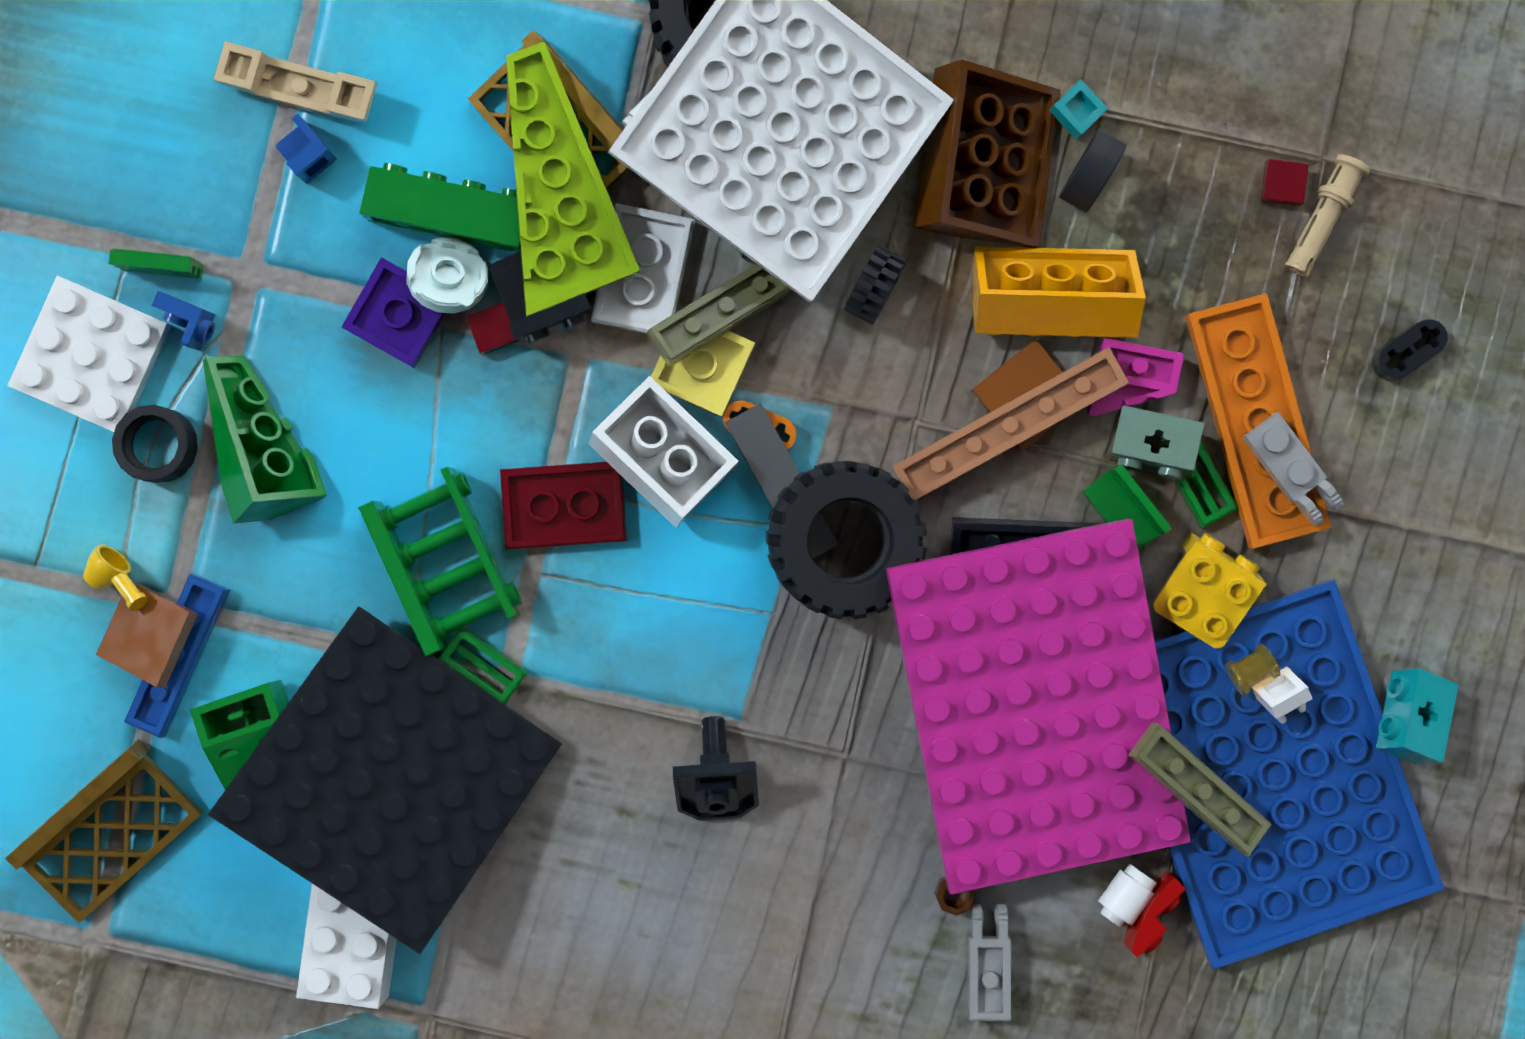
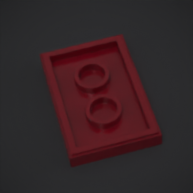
(562, 505)

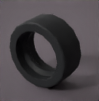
(1093, 171)
(125, 433)

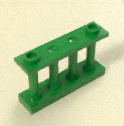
(400, 557)

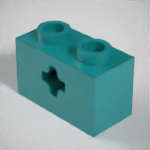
(1417, 716)

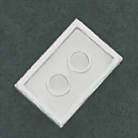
(661, 251)

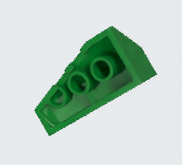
(257, 456)

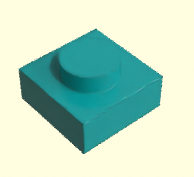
(1078, 109)

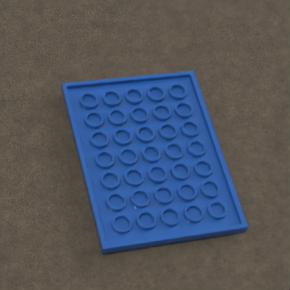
(1337, 806)

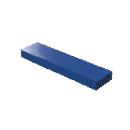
(155, 706)

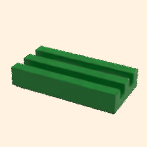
(156, 263)
(1218, 484)
(454, 645)

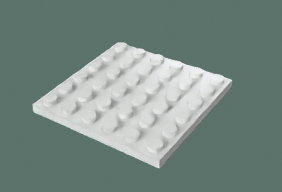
(782, 132)

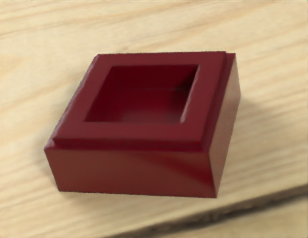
(1284, 182)
(491, 328)

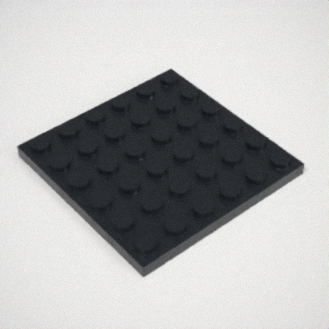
(386, 780)

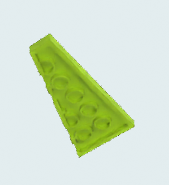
(564, 211)

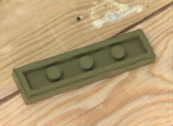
(716, 313)
(1199, 789)

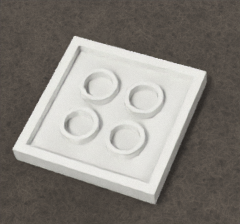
(89, 354)

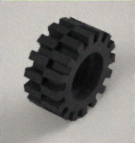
(875, 284)

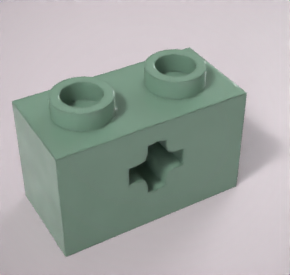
(1177, 434)

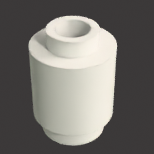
(1127, 896)

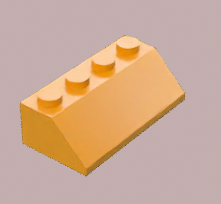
(1057, 292)

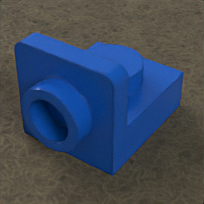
(199, 321)

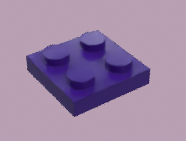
(391, 316)

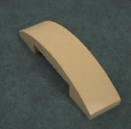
(295, 84)

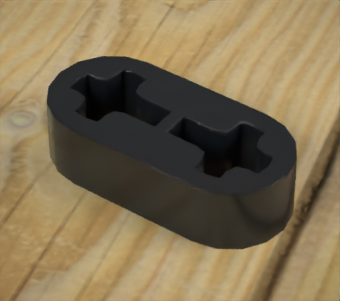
(1404, 342)

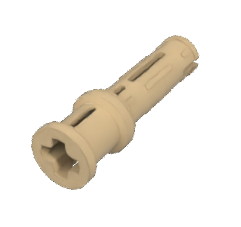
(1334, 199)

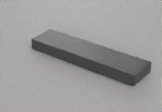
(774, 468)

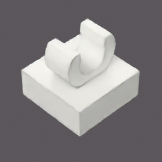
(1282, 694)

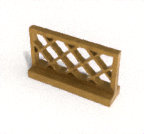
(583, 101)
(80, 807)

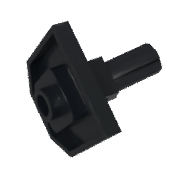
(715, 786)

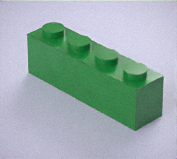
(442, 207)

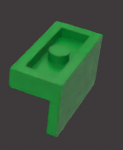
(1119, 497)

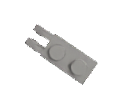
(1291, 466)
(989, 968)

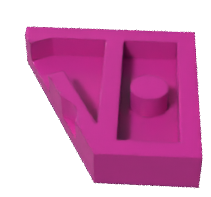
(1150, 375)

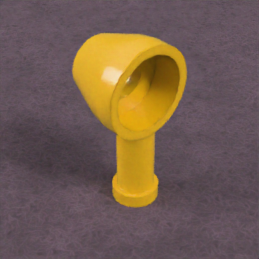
(109, 568)

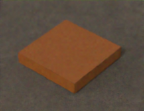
(1016, 377)
(147, 639)

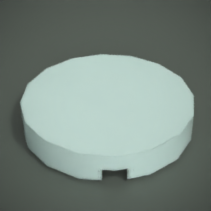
(447, 275)

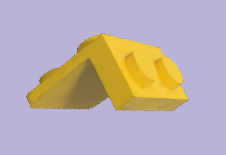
(1209, 590)

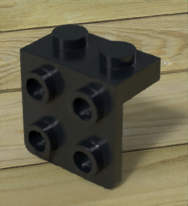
(509, 282)

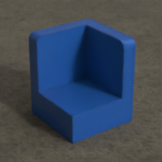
(305, 151)

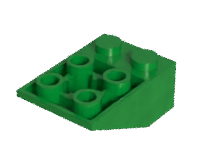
(236, 725)

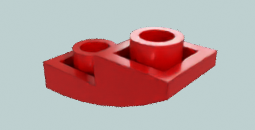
(1147, 930)

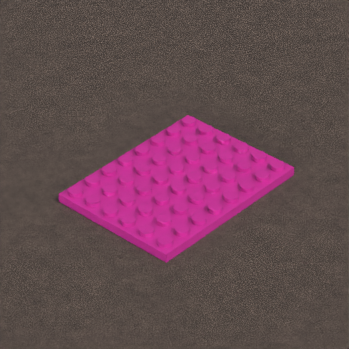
(1028, 696)

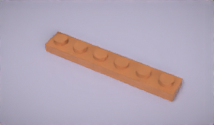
(1011, 424)

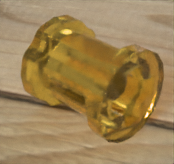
(1252, 669)

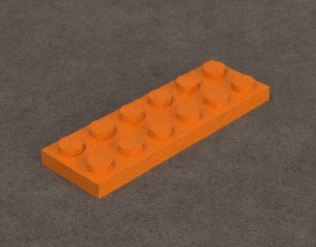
(1244, 386)

